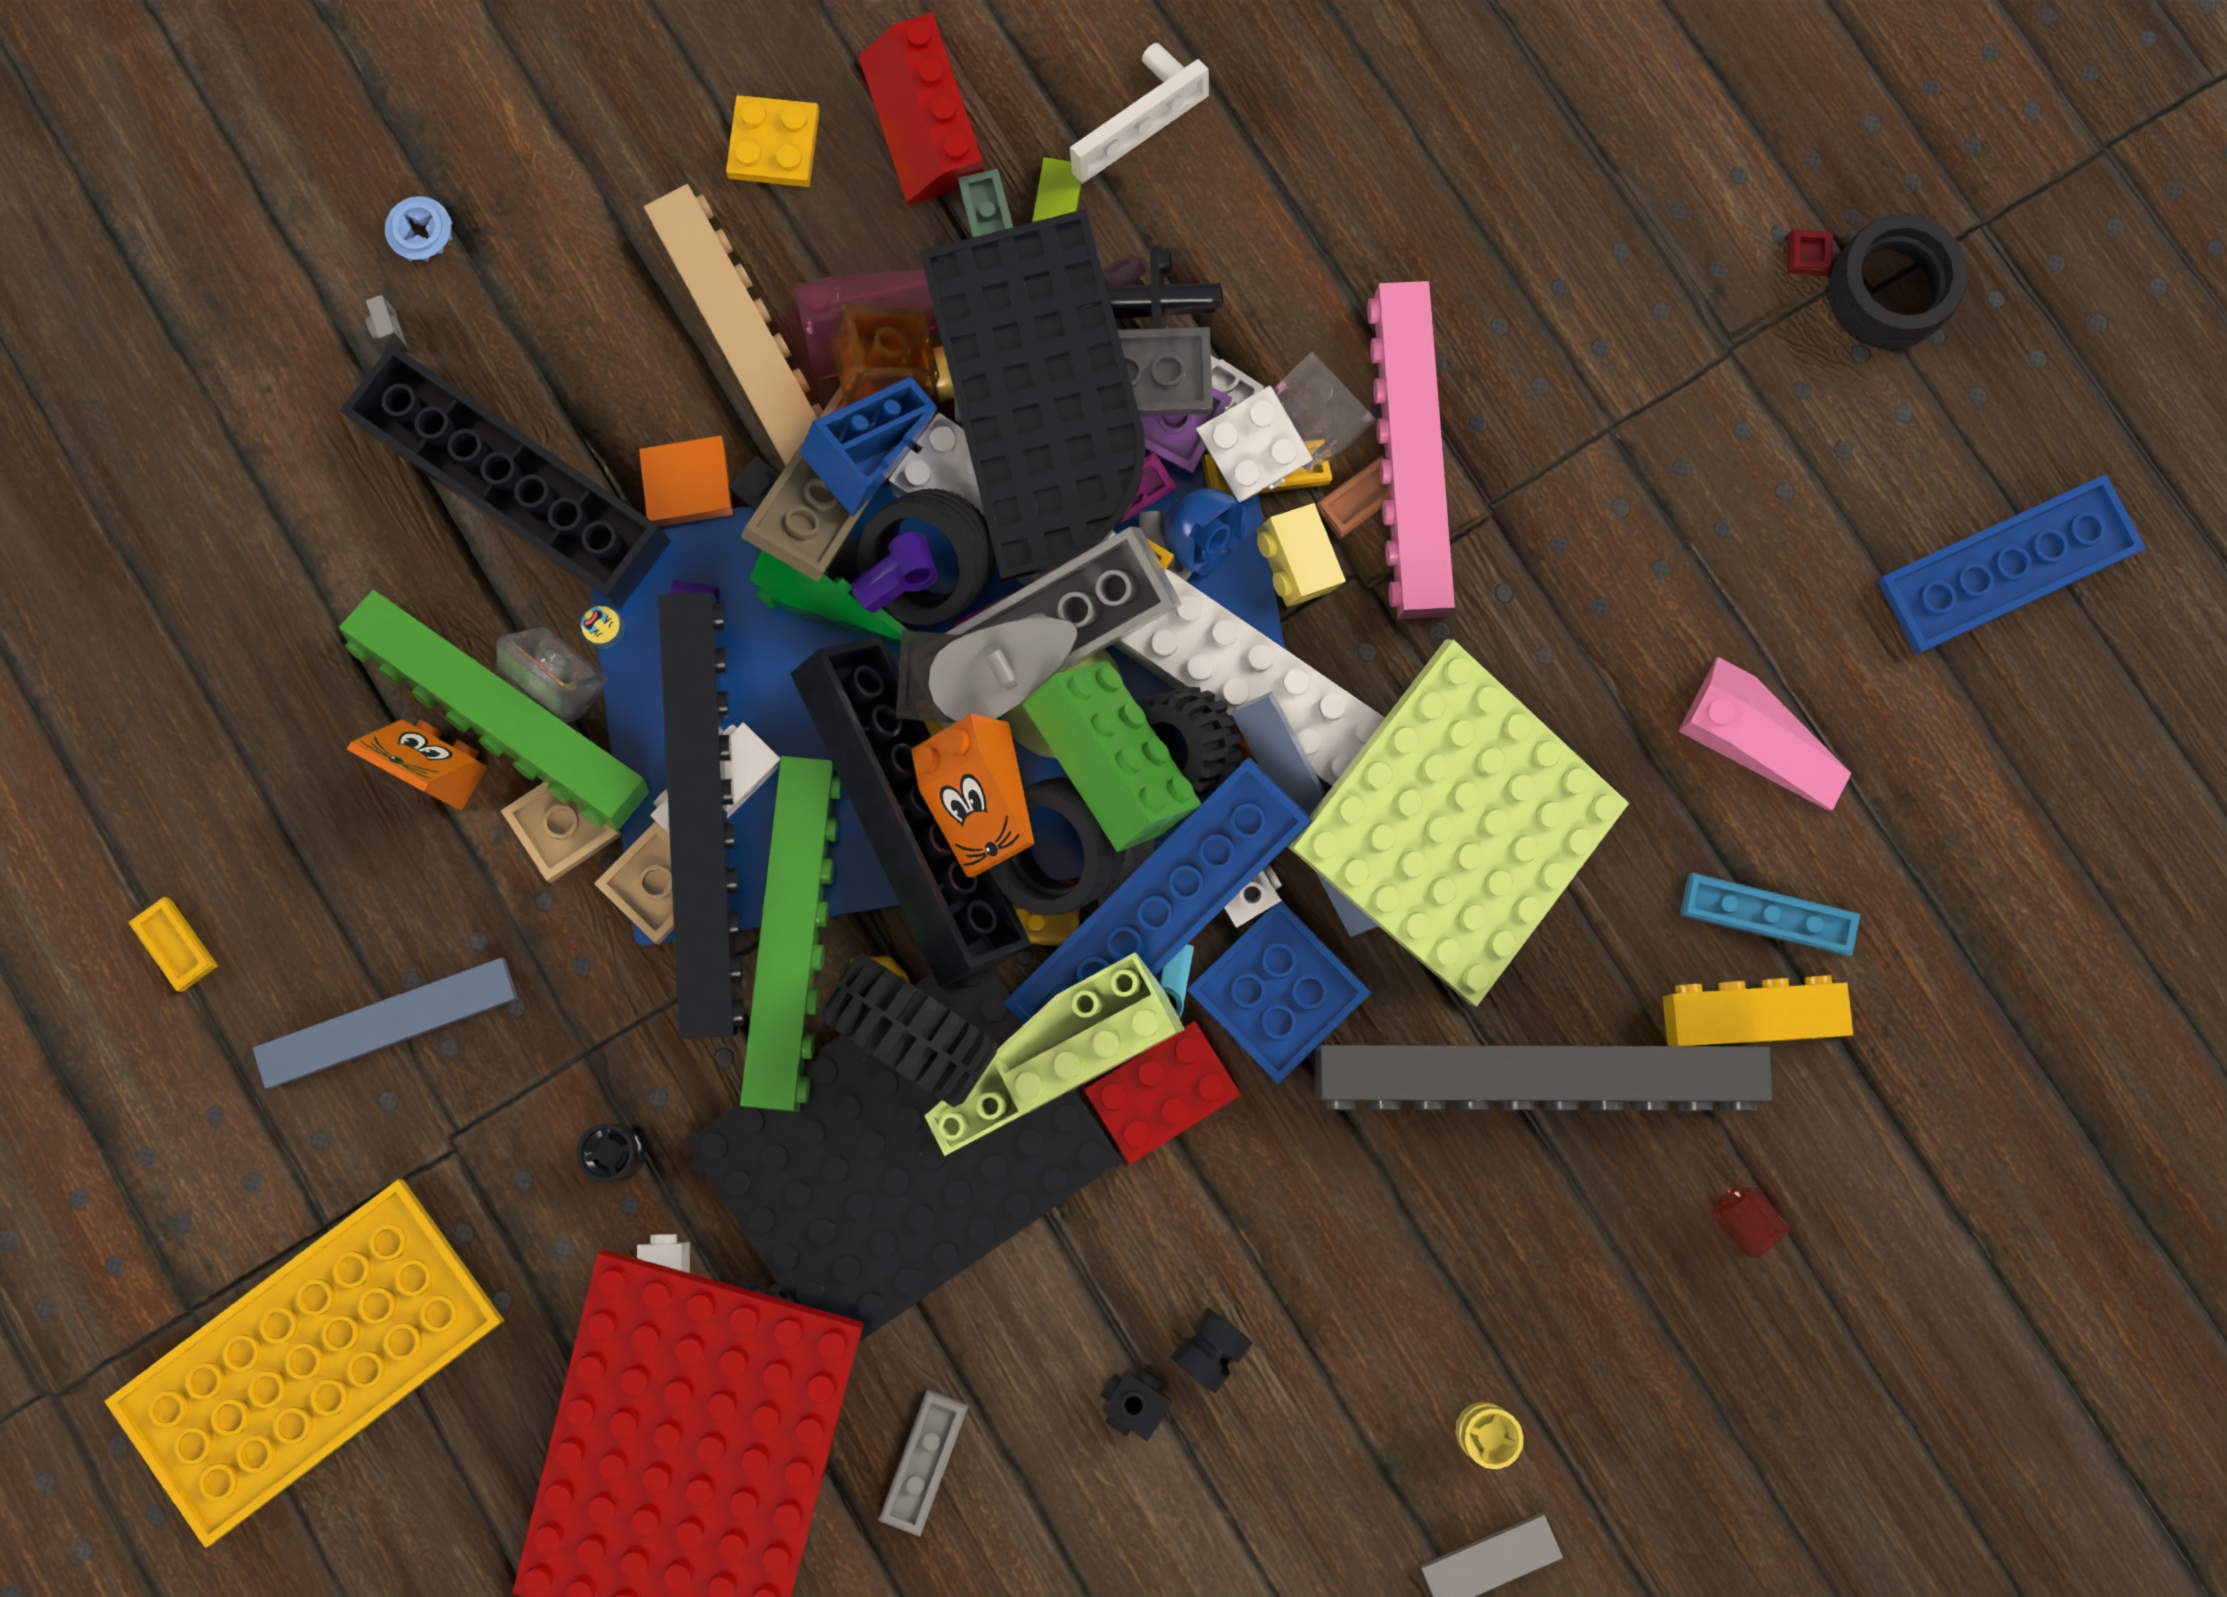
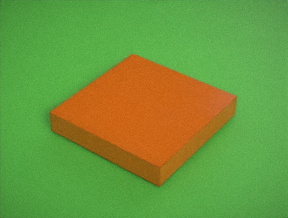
(686, 481)

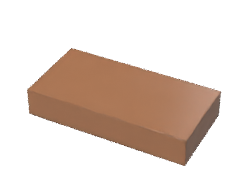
(1354, 500)

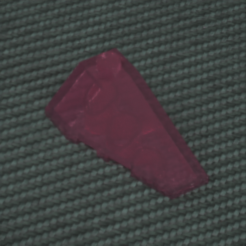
(823, 298)

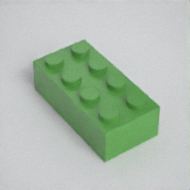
(1112, 754)

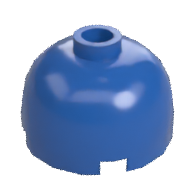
(1202, 527)

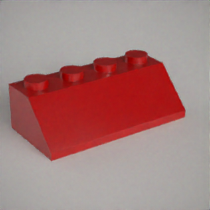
(920, 109)

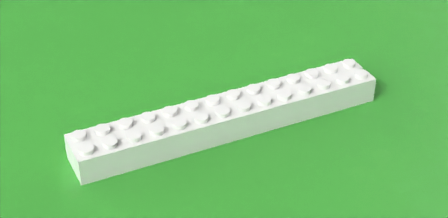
(1193, 643)

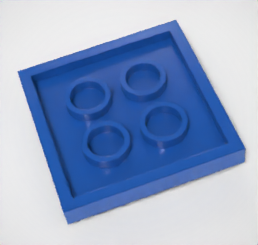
(1278, 991)

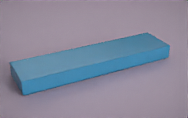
(1770, 914)

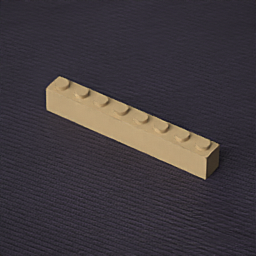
(735, 318)

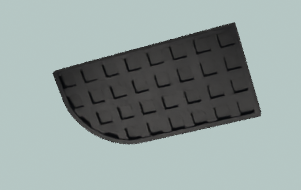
(1039, 388)

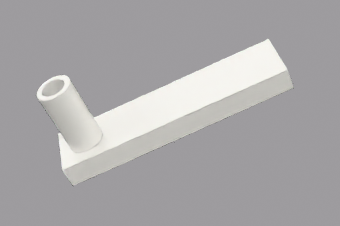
(1179, 93)

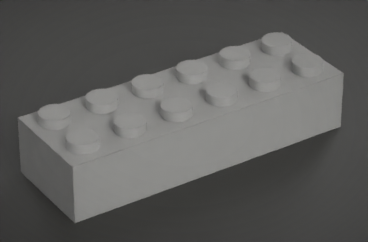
(1101, 592)

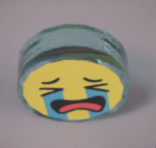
(602, 626)

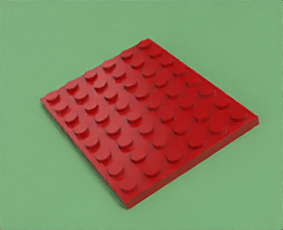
(686, 1439)

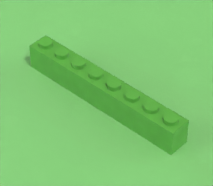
(494, 711)
(790, 935)

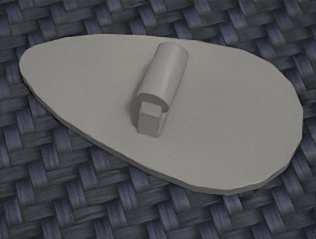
(998, 666)

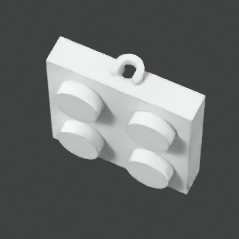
(1254, 444)

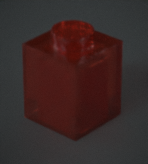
(1750, 1220)

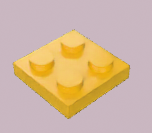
(772, 141)

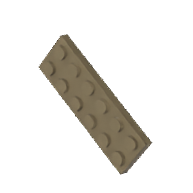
(801, 516)

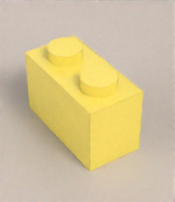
(1299, 555)

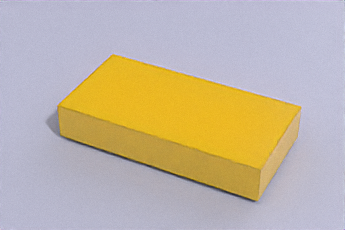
(173, 944)

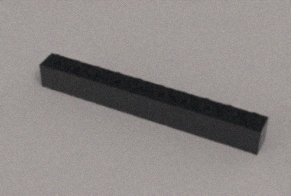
(698, 815)

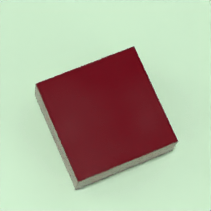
(1809, 252)

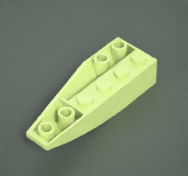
(1061, 1048)

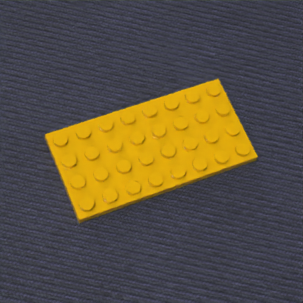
(303, 1362)

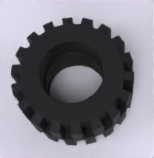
(1206, 730)

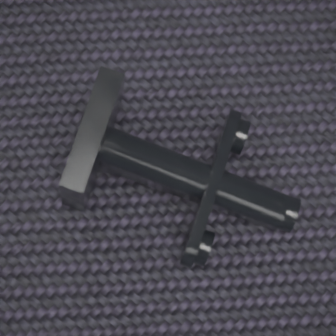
(1161, 298)

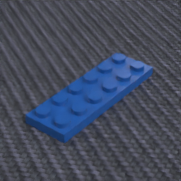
(2011, 564)

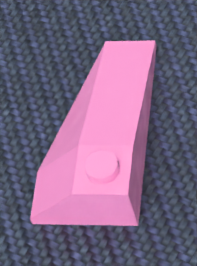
(1756, 730)

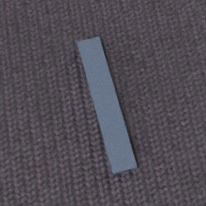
(1286, 763)
(385, 1023)

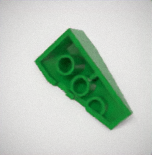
(822, 601)

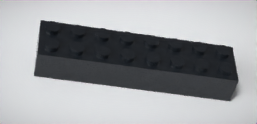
(506, 476)
(853, 704)

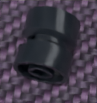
(610, 1152)
(1211, 1350)

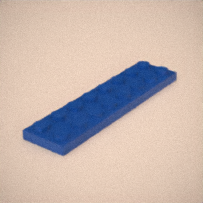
(1175, 887)

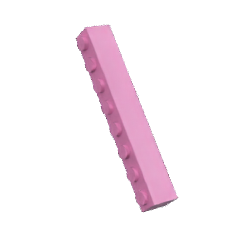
(1412, 451)

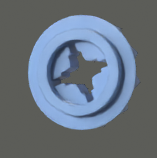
(420, 211)

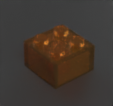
(882, 348)

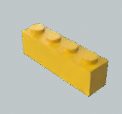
(1757, 1014)

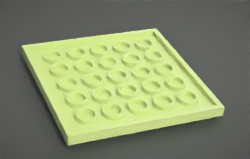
(1459, 823)

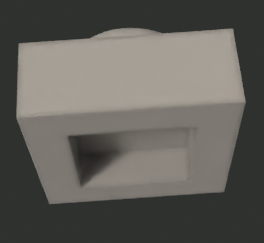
(384, 323)

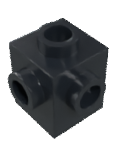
(1140, 1419)

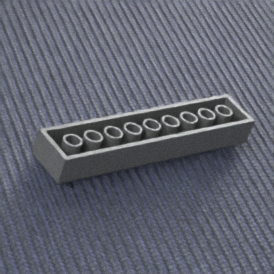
(1546, 1074)

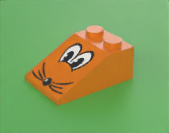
(423, 760)
(975, 791)

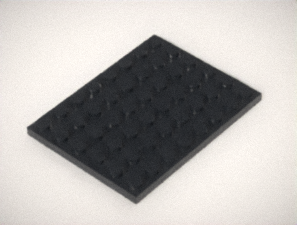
(855, 1191)

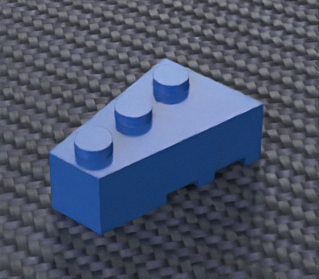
(867, 441)

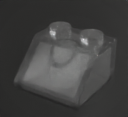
(1321, 410)
(549, 672)

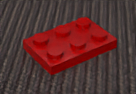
(1162, 1092)

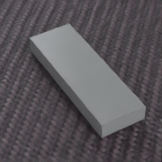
(923, 1462)
(1493, 1560)

